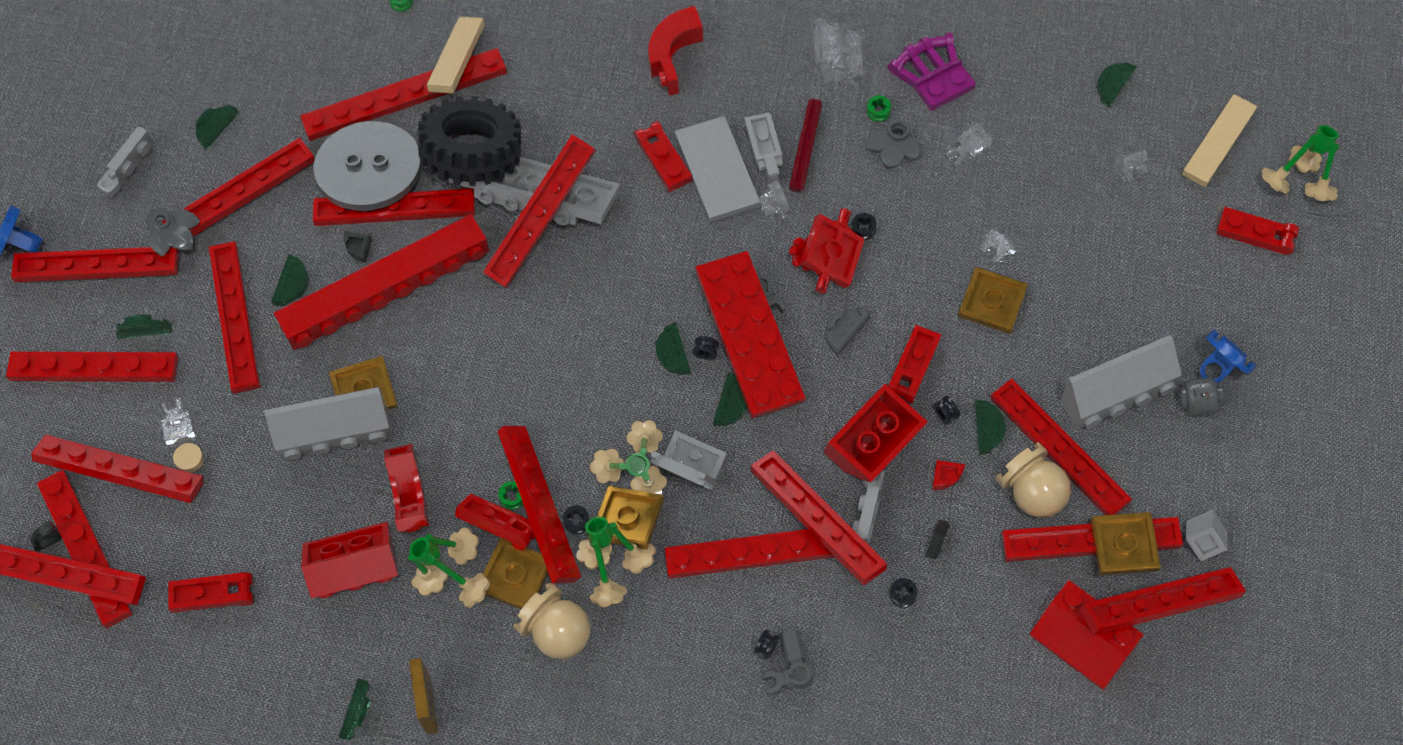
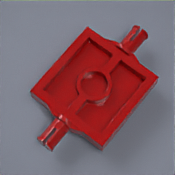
(832, 250)

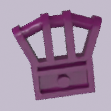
(940, 85)

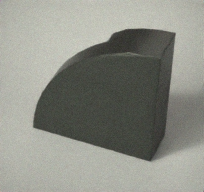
(357, 245)
(45, 536)
(937, 539)

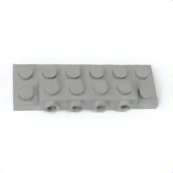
(587, 200)

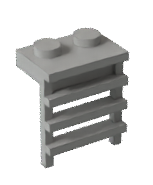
(691, 460)

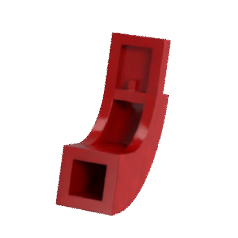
(669, 36)
(407, 488)

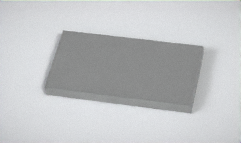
(717, 169)

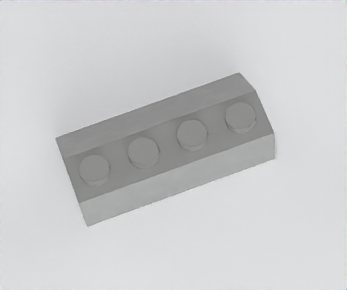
(1122, 383)
(329, 423)

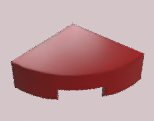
(946, 474)

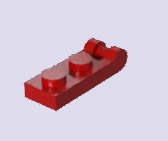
(663, 157)
(1257, 231)
(914, 362)
(496, 520)
(209, 592)

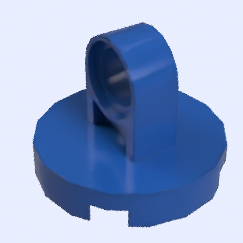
(17, 235)
(1227, 356)

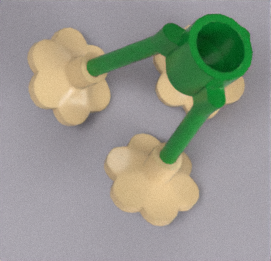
(1308, 159)
(647, 478)
(596, 553)
(433, 573)

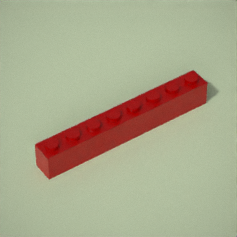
(382, 282)

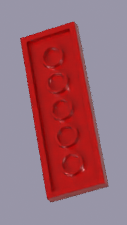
(749, 334)

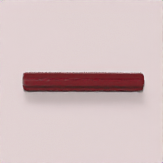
(805, 145)

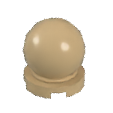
(1038, 485)
(556, 625)

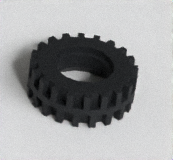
(465, 160)

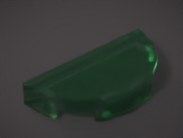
(1113, 80)
(213, 123)
(291, 283)
(142, 326)
(671, 351)
(731, 404)
(989, 426)
(356, 710)

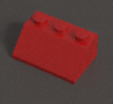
(875, 435)
(349, 560)
(1070, 638)

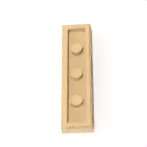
(456, 55)
(1219, 140)

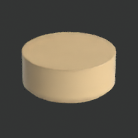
(188, 457)

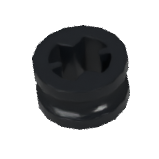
(864, 219)
(705, 348)
(946, 410)
(573, 510)
(897, 586)
(766, 644)

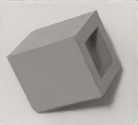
(1206, 535)

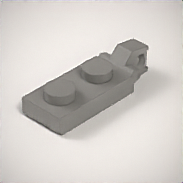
(764, 144)
(125, 161)
(869, 507)

